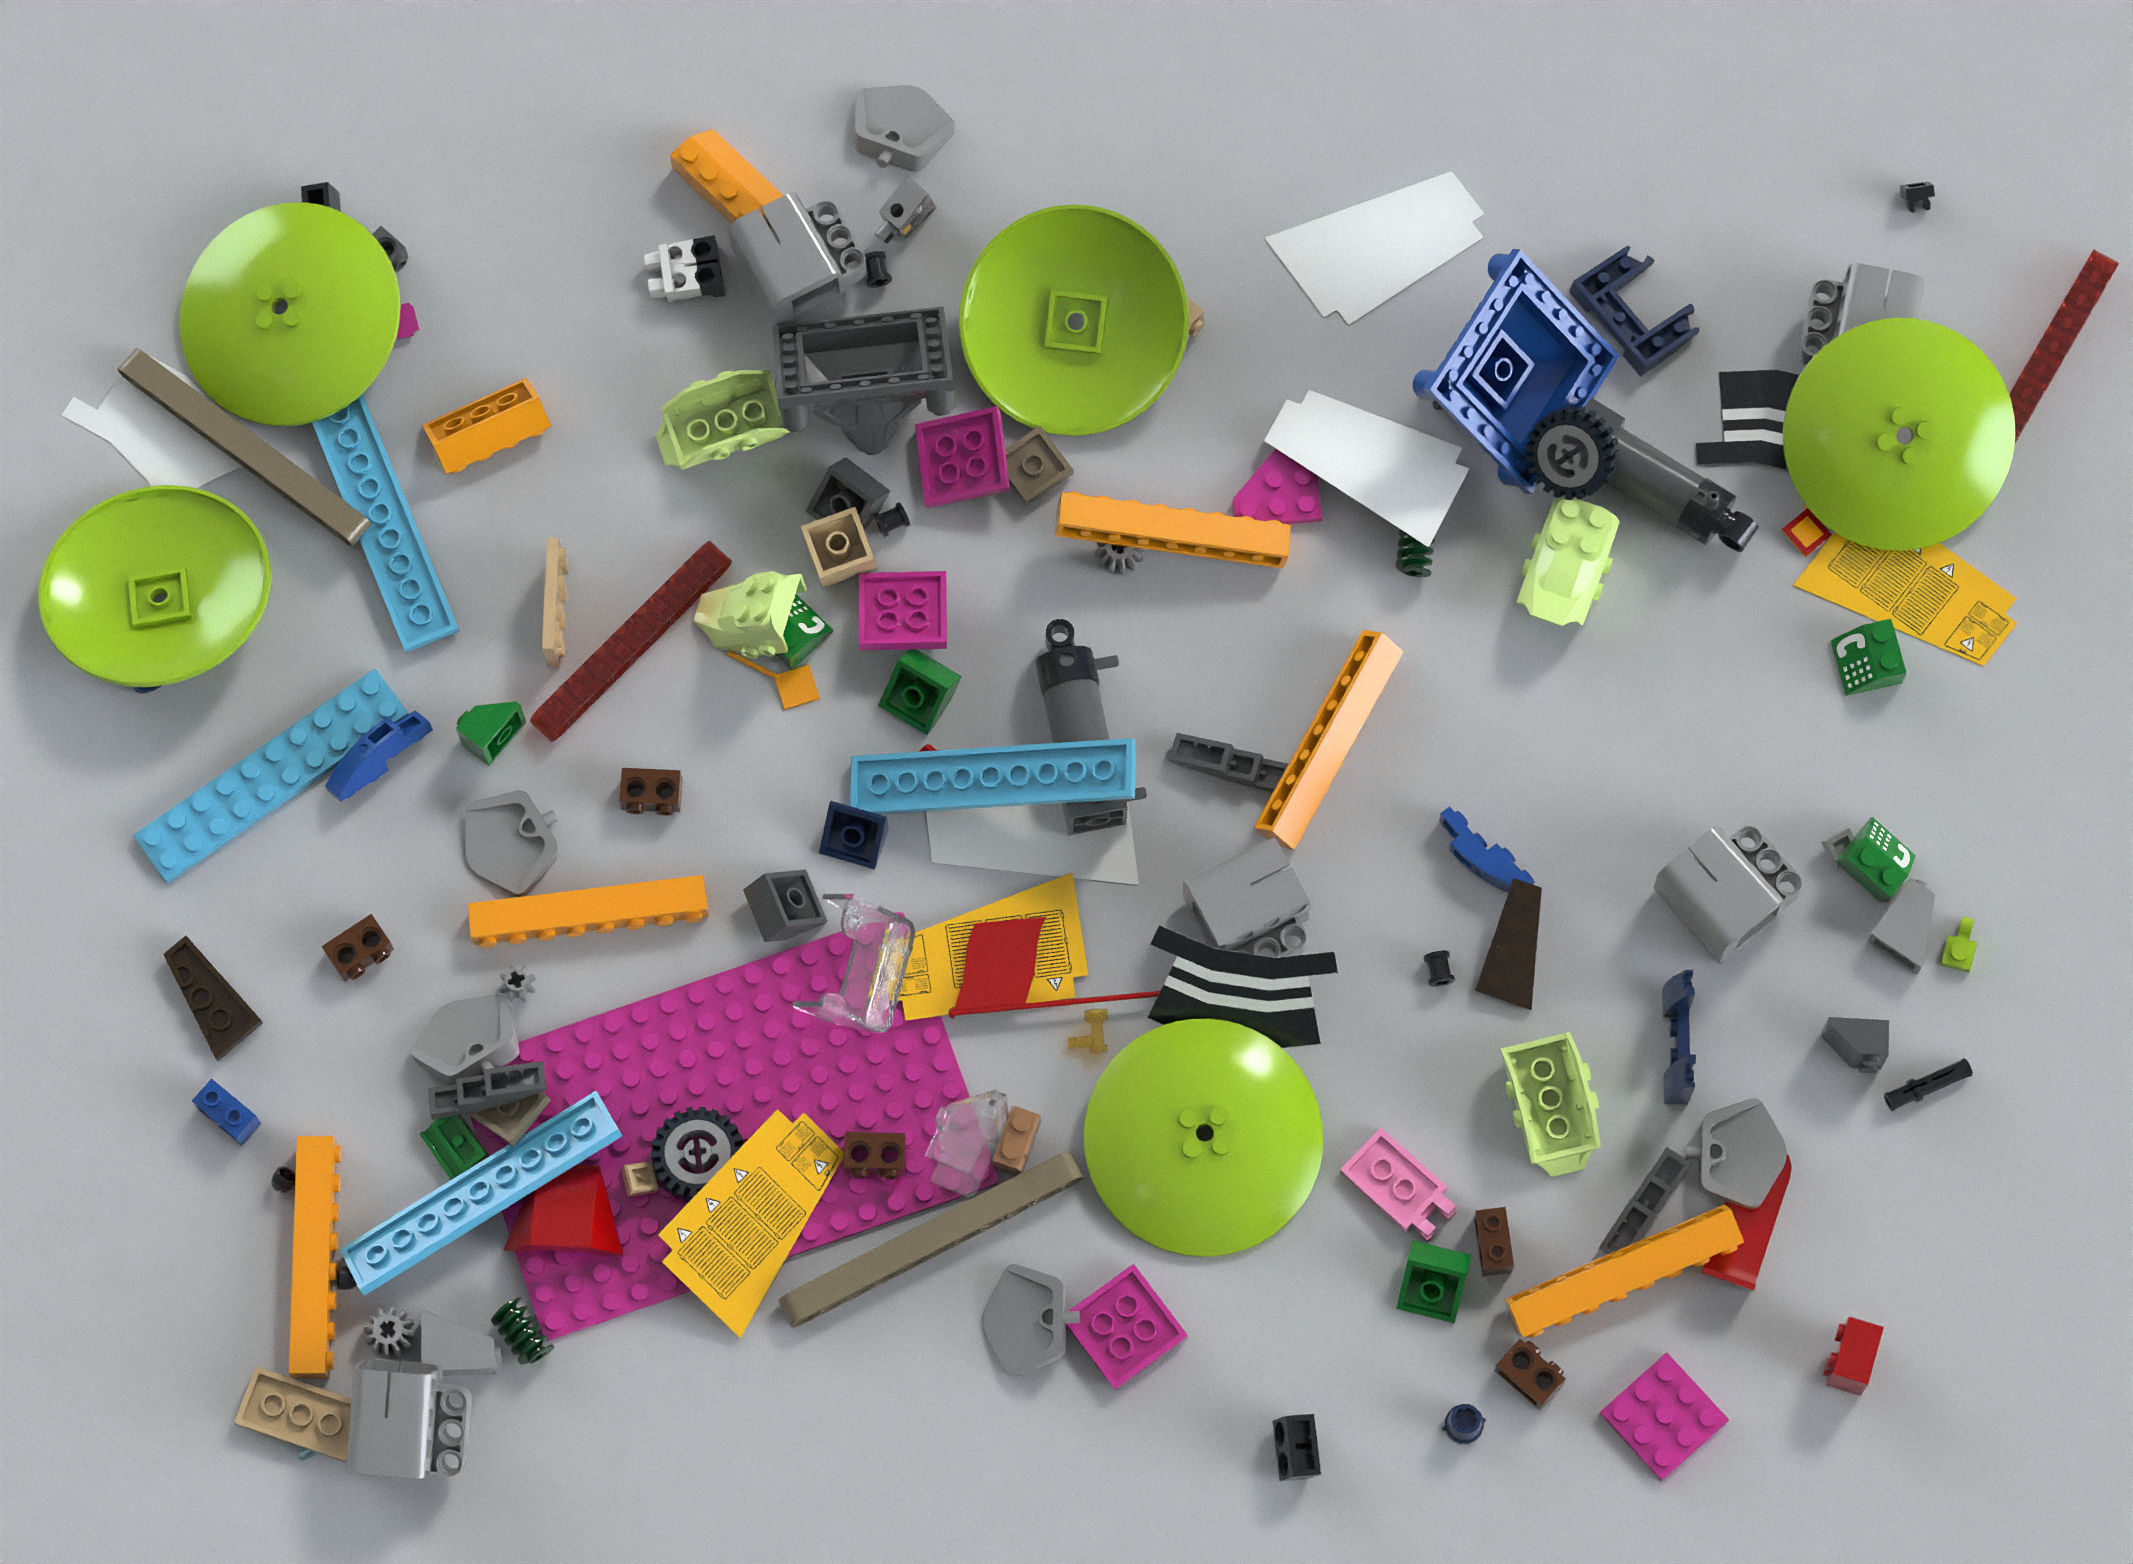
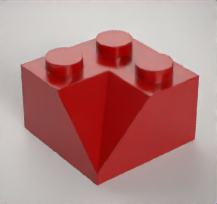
(1855, 1357)

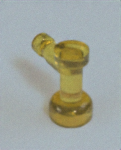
(1096, 1018)

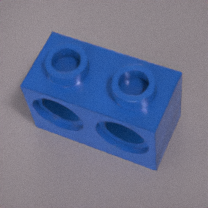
(226, 1112)

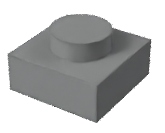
(1836, 845)

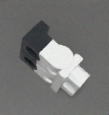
(687, 268)

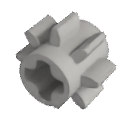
(525, 980)

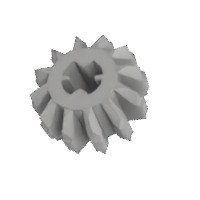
(1110, 557)
(379, 1338)

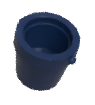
(1464, 1424)

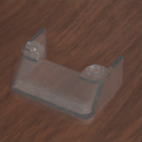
(874, 966)
(967, 1141)

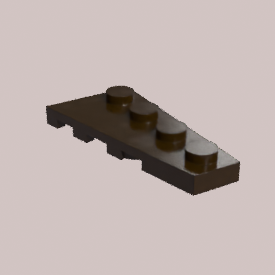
(1513, 951)
(214, 1003)

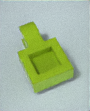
(1960, 950)

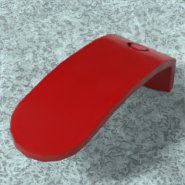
(1756, 1229)

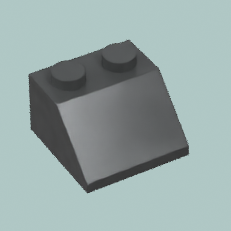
(848, 487)
(784, 904)
(1859, 1041)

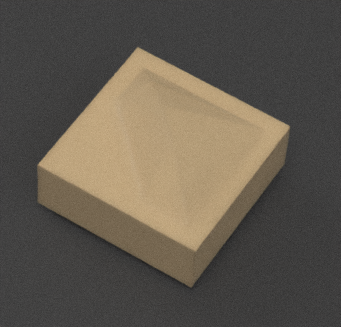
(639, 1178)

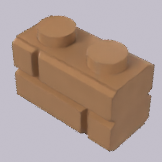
(1016, 1141)

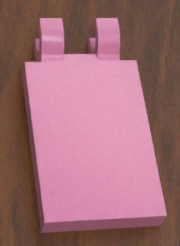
(1398, 1184)

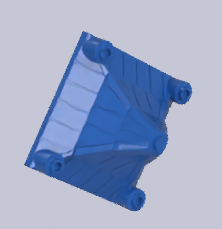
(1517, 364)

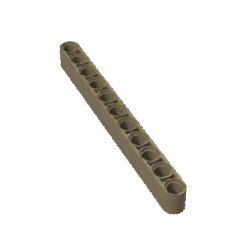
(244, 447)
(930, 1239)

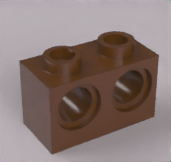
(652, 782)
(353, 942)
(875, 1145)
(1493, 1241)
(1524, 1379)

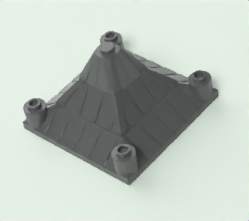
(863, 372)

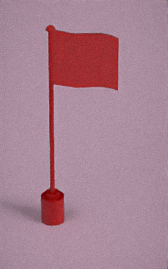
(1002, 969)

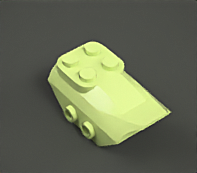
(720, 418)
(1568, 561)
(750, 614)
(1553, 1102)

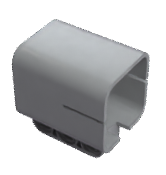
(797, 262)
(1858, 301)
(1725, 890)
(1250, 902)
(403, 1420)

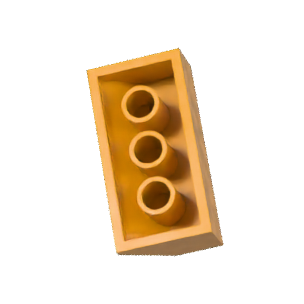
(722, 176)
(487, 426)

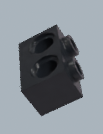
(1296, 1447)

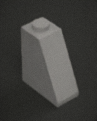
(1906, 926)
(457, 1347)

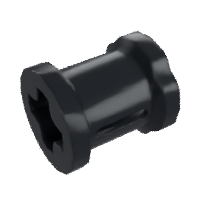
(876, 269)
(891, 519)
(1439, 968)

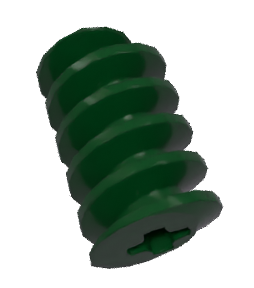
(1412, 556)
(519, 1333)

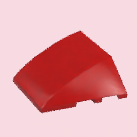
(567, 1216)

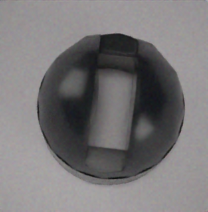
(283, 1179)
(345, 1280)

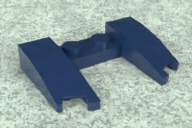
(1643, 347)
(1676, 1002)

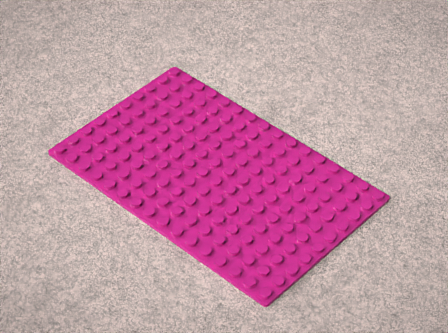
(746, 1054)

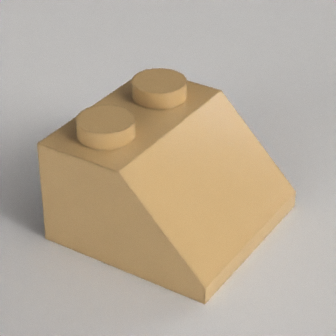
(838, 547)

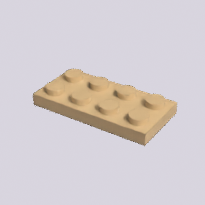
(555, 593)
(296, 1413)

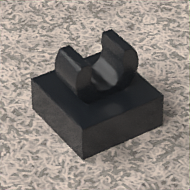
(1915, 192)

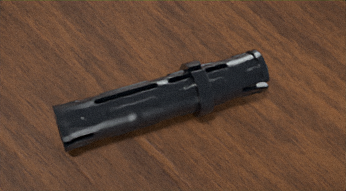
(1916, 1089)

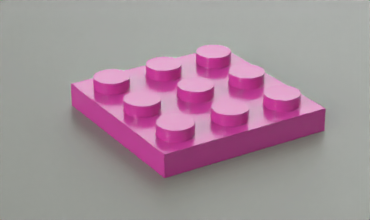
(962, 457)
(903, 610)
(1125, 1327)
(1664, 1416)

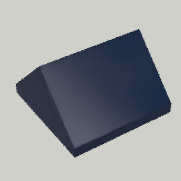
(853, 835)

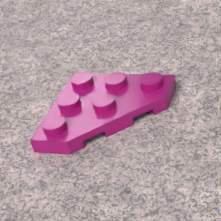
(1280, 492)

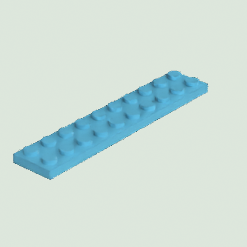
(393, 539)
(994, 776)
(267, 777)
(480, 1193)

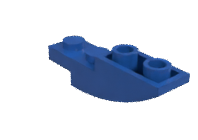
(367, 757)
(1492, 865)

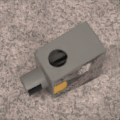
(904, 211)

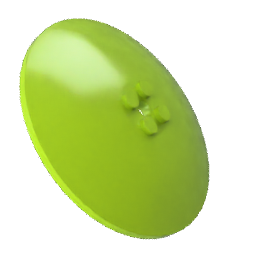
(1020, 310)
(325, 343)
(1846, 424)
(148, 544)
(1194, 1192)

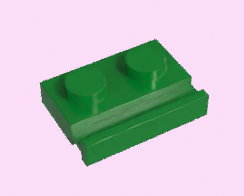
(454, 1145)

